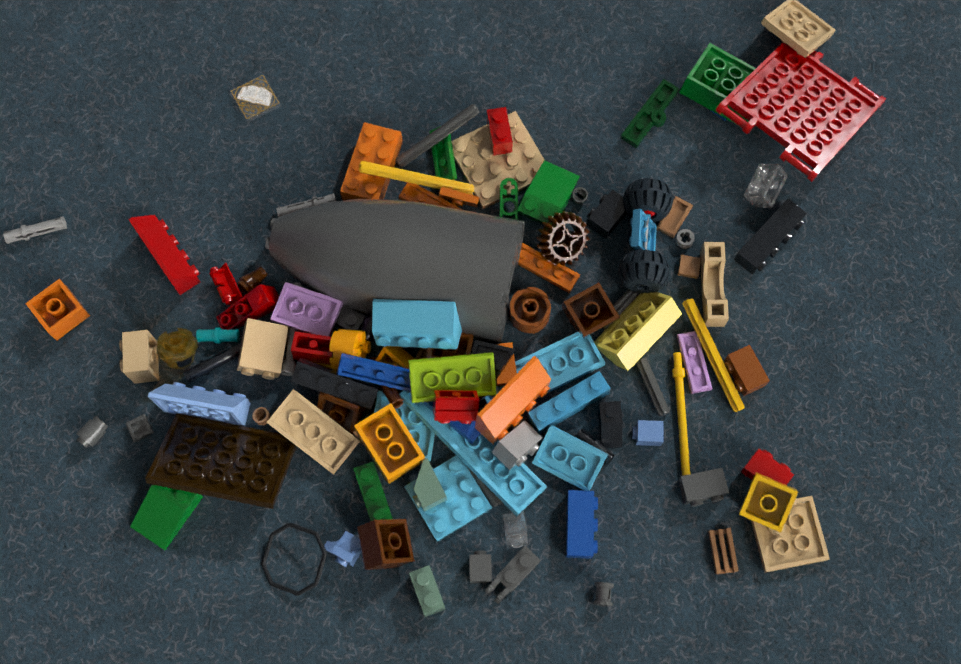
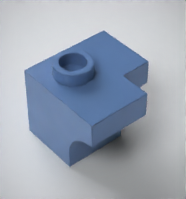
(345, 549)

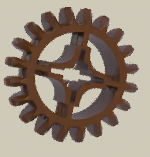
(558, 235)

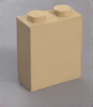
(262, 349)

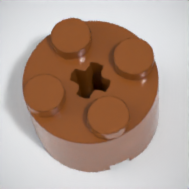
(525, 300)

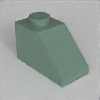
(428, 488)

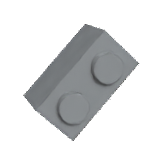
(517, 445)

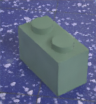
(427, 591)

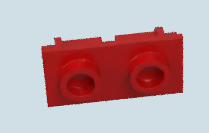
(228, 290)

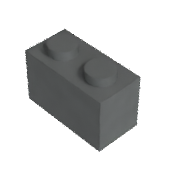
(703, 486)

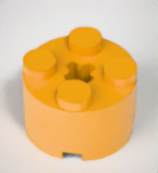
(348, 342)

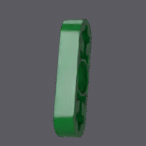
(514, 192)

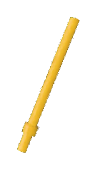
(679, 373)

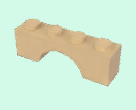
(712, 272)

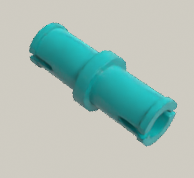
(218, 335)

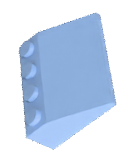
(201, 403)

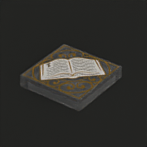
(255, 98)

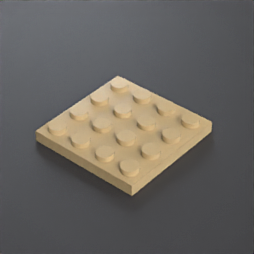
(487, 171)

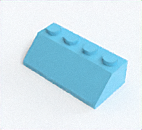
(416, 323)

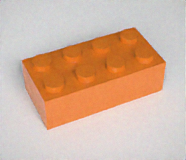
(376, 146)

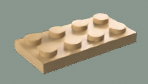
(313, 431)

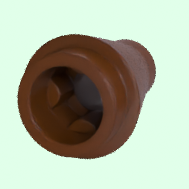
(251, 280)

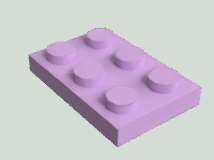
(306, 310)

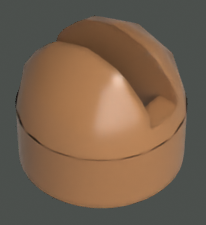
(259, 414)

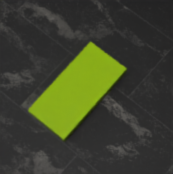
(459, 372)

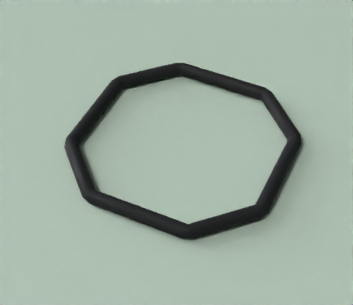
(297, 593)

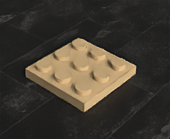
(798, 27)
(797, 544)

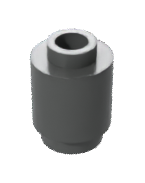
(91, 432)

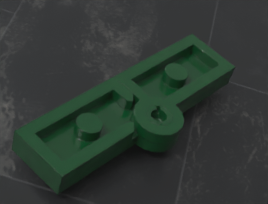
(650, 114)

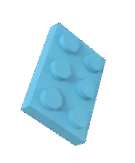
(569, 458)

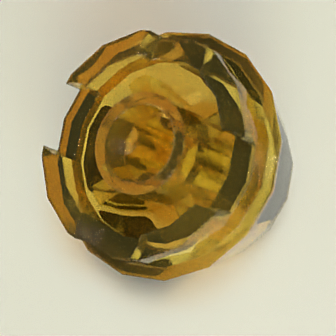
(177, 348)

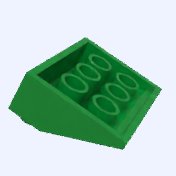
(715, 78)

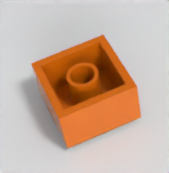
(57, 309)

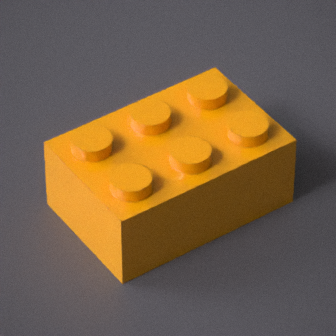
(389, 443)

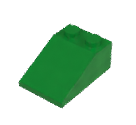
(548, 192)
(164, 514)

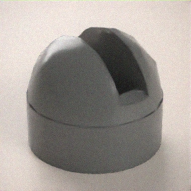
(582, 192)

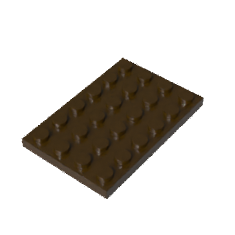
(222, 461)

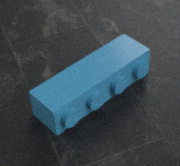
(568, 403)

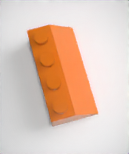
(513, 401)

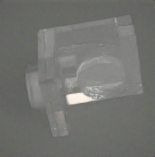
(515, 530)

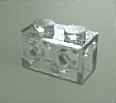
(765, 185)

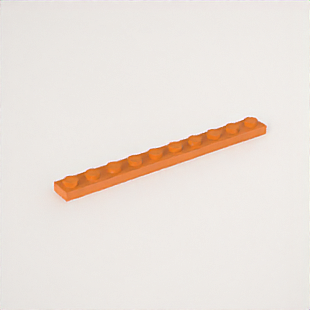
(529, 258)

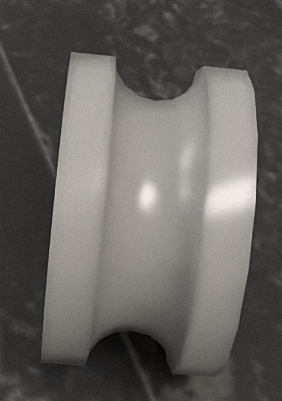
(689, 233)

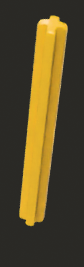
(414, 177)
(713, 355)

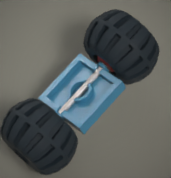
(644, 268)

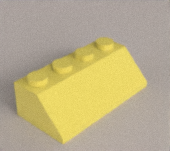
(638, 328)

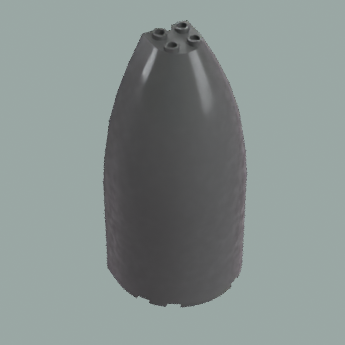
(404, 253)

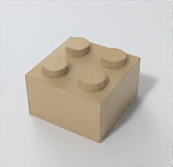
(140, 358)

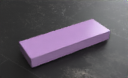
(694, 362)

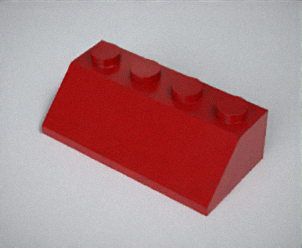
(165, 252)

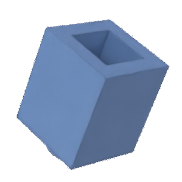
(648, 433)

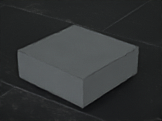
(139, 428)

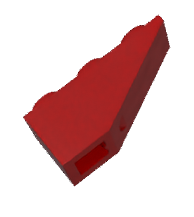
(253, 306)

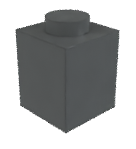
(480, 567)

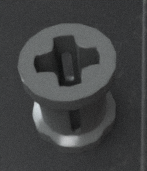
(603, 594)

